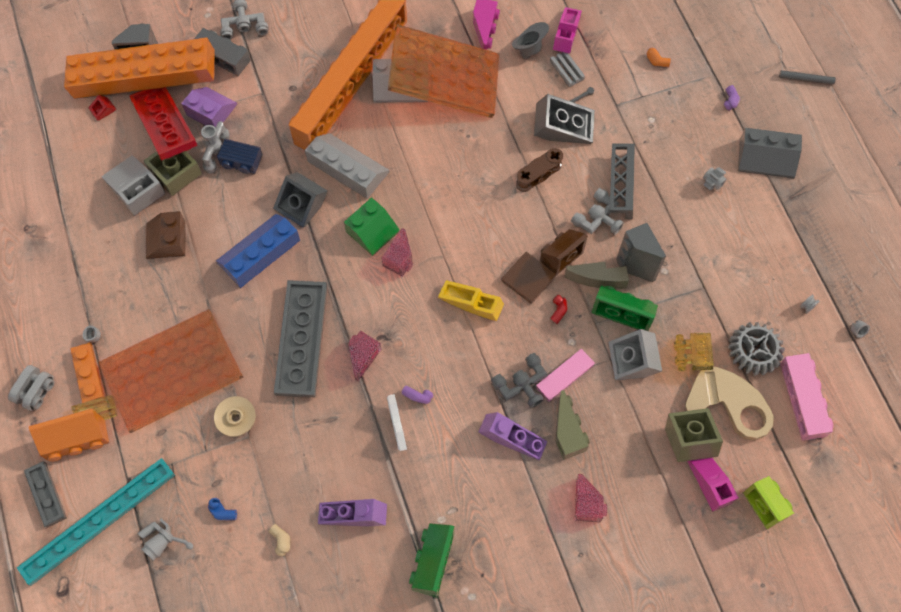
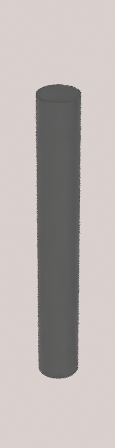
(807, 77)

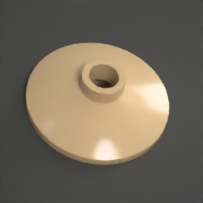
(228, 410)

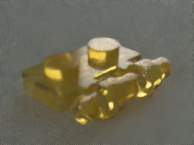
(701, 351)

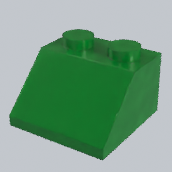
(371, 226)

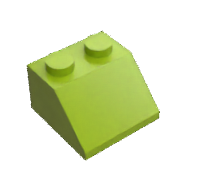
(768, 502)

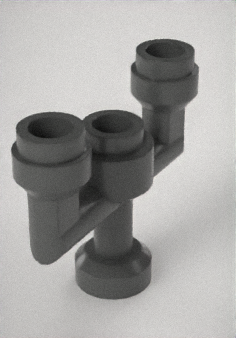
(523, 382)

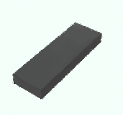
(45, 494)

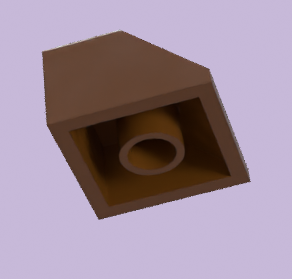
(166, 236)
(563, 250)

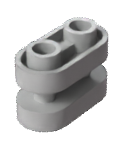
(31, 388)

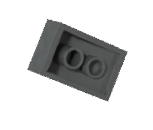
(563, 121)

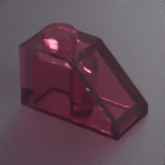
(398, 255)
(363, 352)
(588, 502)

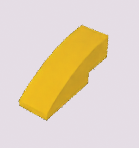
(471, 300)

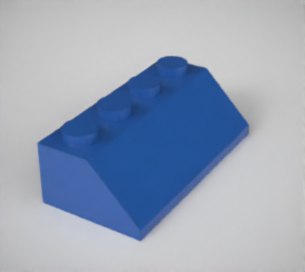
(259, 249)

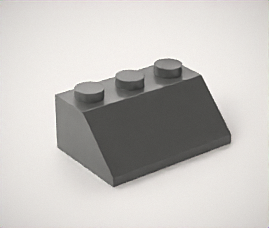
(769, 152)
(641, 253)

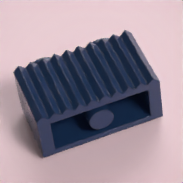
(239, 156)

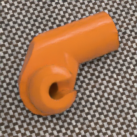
(656, 60)

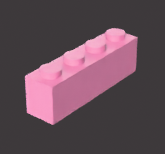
(806, 397)

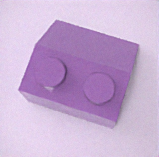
(207, 106)

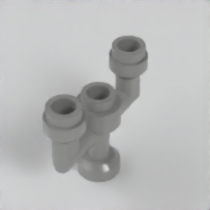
(243, 21)
(214, 137)
(598, 214)

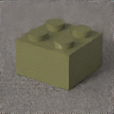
(173, 172)
(693, 435)

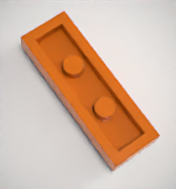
(87, 372)

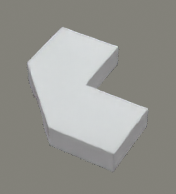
(396, 422)

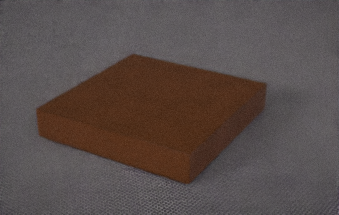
(528, 277)

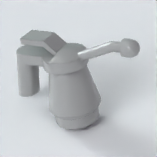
(155, 546)

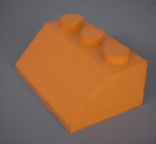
(69, 435)

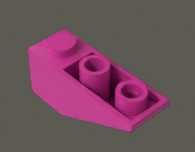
(484, 19)
(713, 483)

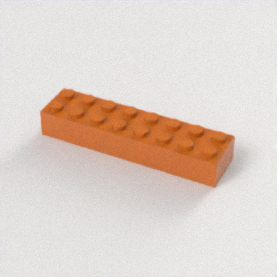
(139, 68)

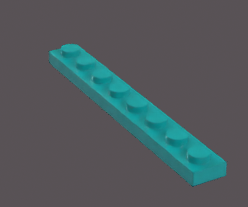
(95, 522)

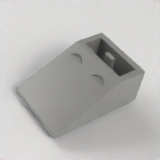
(134, 184)

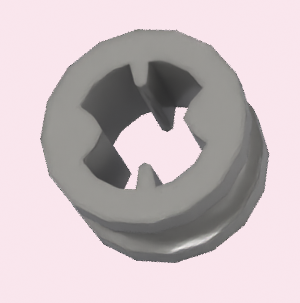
(809, 304)

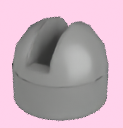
(860, 328)
(89, 336)

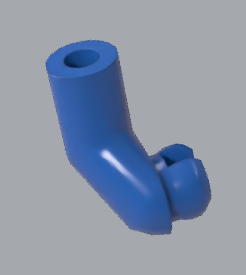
(220, 512)

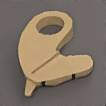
(736, 395)

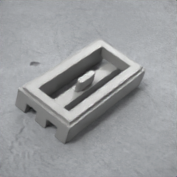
(560, 57)

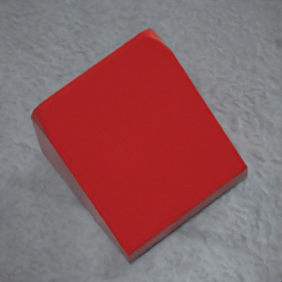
(101, 107)

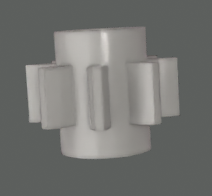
(714, 178)

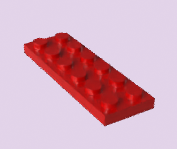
(163, 122)

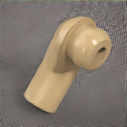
(283, 540)

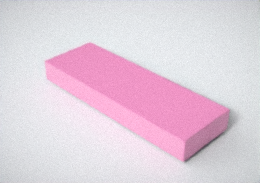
(565, 375)

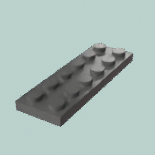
(300, 339)

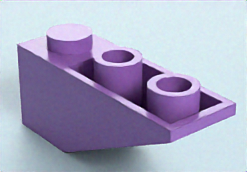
(512, 435)
(353, 513)

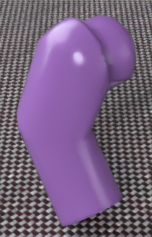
(733, 98)
(414, 395)

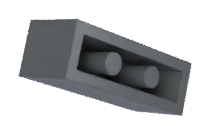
(227, 54)

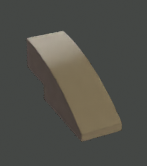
(597, 274)

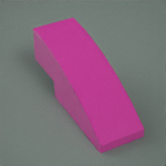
(567, 30)

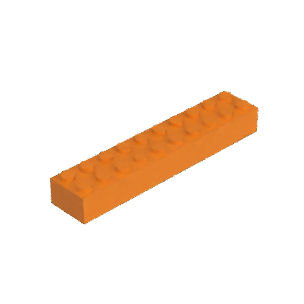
(347, 72)

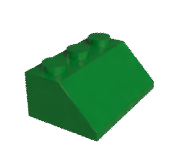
(624, 308)
(432, 559)

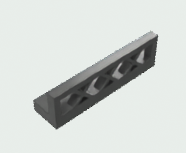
(629, 182)

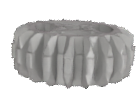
(769, 360)

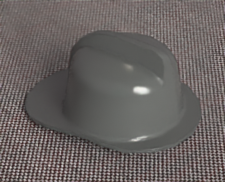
(530, 40)

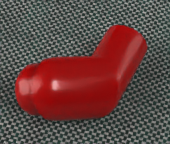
(561, 308)

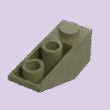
(569, 435)

